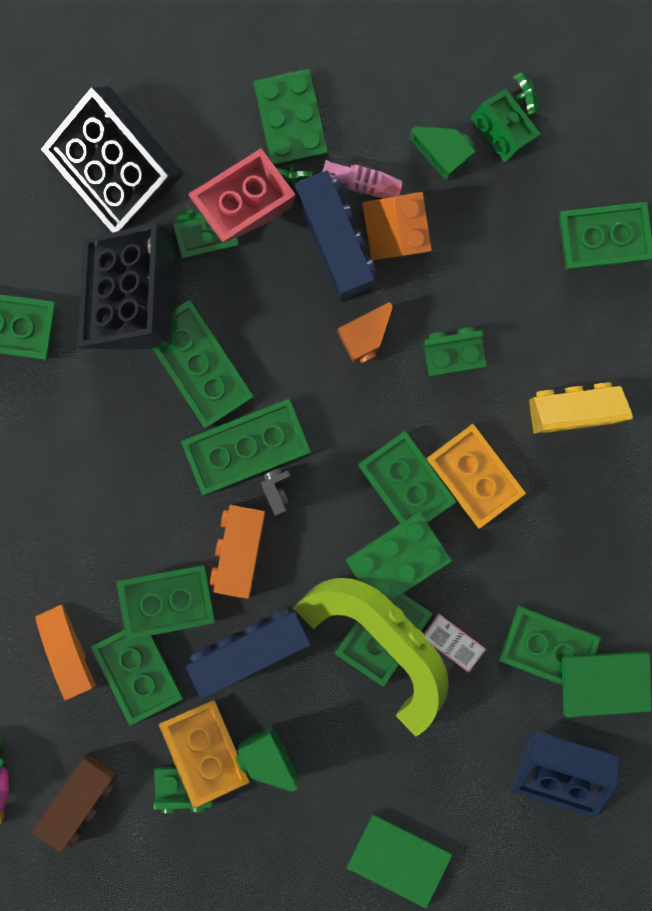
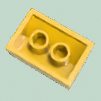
(579, 408)

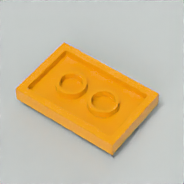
(475, 476)
(203, 753)

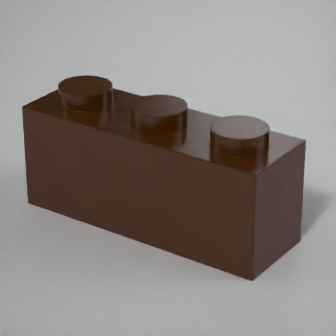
(75, 803)

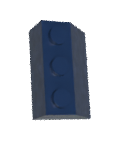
(566, 774)

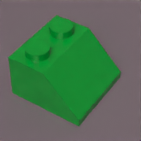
(267, 760)

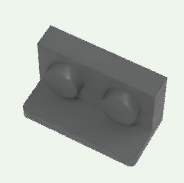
(275, 497)

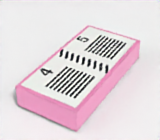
(453, 643)

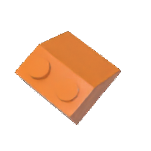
(396, 226)

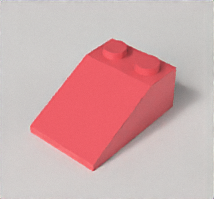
(243, 197)

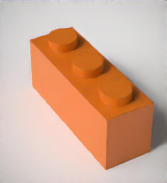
(238, 551)

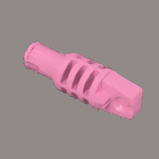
(365, 180)

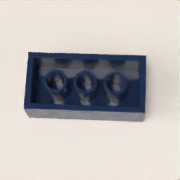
(334, 236)
(247, 653)

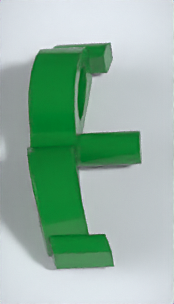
(527, 86)
(294, 177)

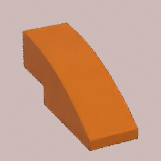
(64, 652)

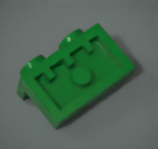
(504, 125)
(196, 234)
(454, 352)
(171, 793)

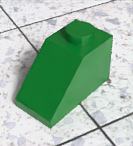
(443, 148)

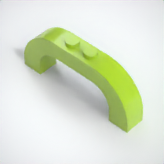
(394, 633)

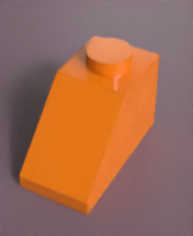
(364, 335)

